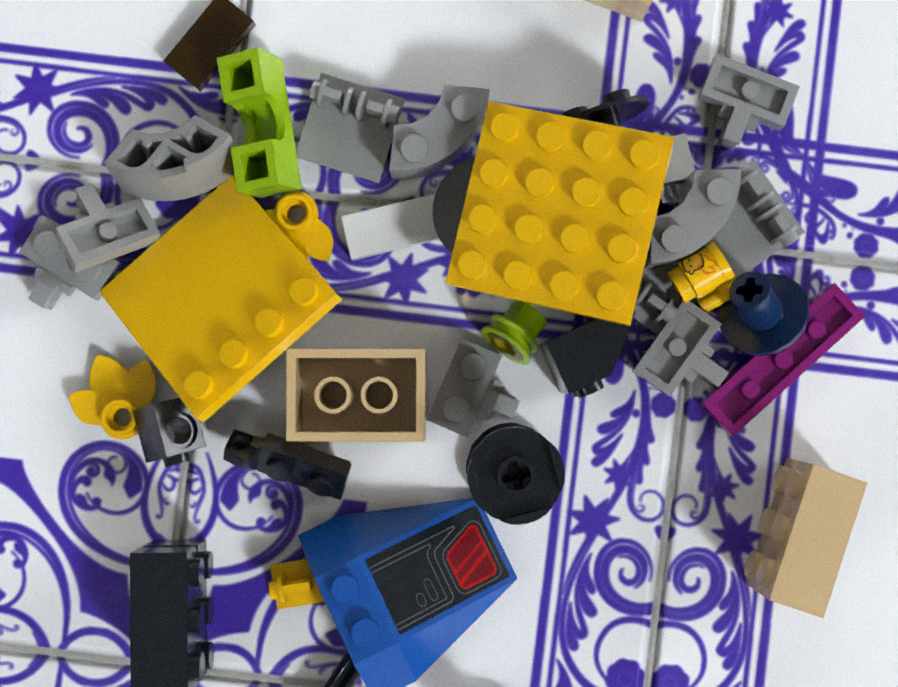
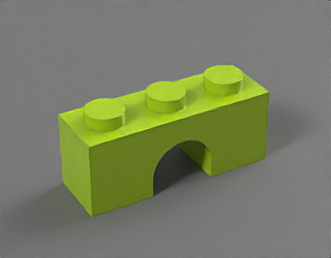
(257, 90)

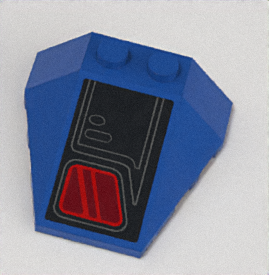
(406, 582)

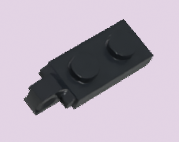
(289, 462)

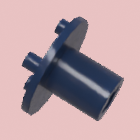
(764, 313)

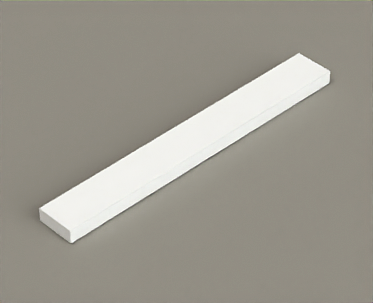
(412, 223)

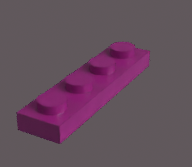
(767, 376)

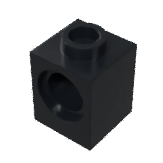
(152, 425)

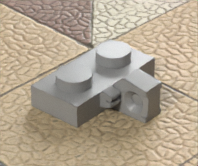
(746, 98)
(104, 230)
(56, 271)
(682, 352)
(470, 390)

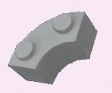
(441, 135)
(173, 162)
(702, 212)

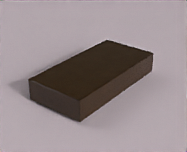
(212, 36)

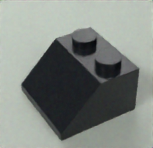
(584, 356)

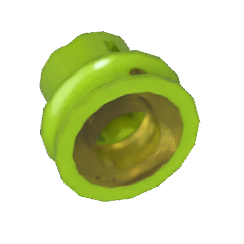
(515, 332)

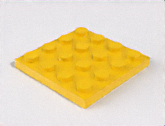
(560, 212)

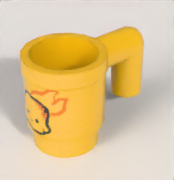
(703, 276)

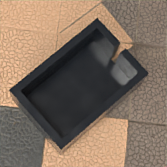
(170, 613)

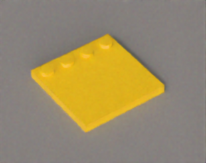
(219, 298)

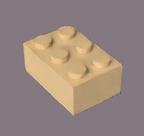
(356, 395)
(804, 536)

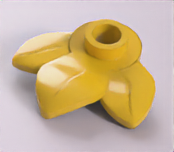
(309, 234)
(112, 390)

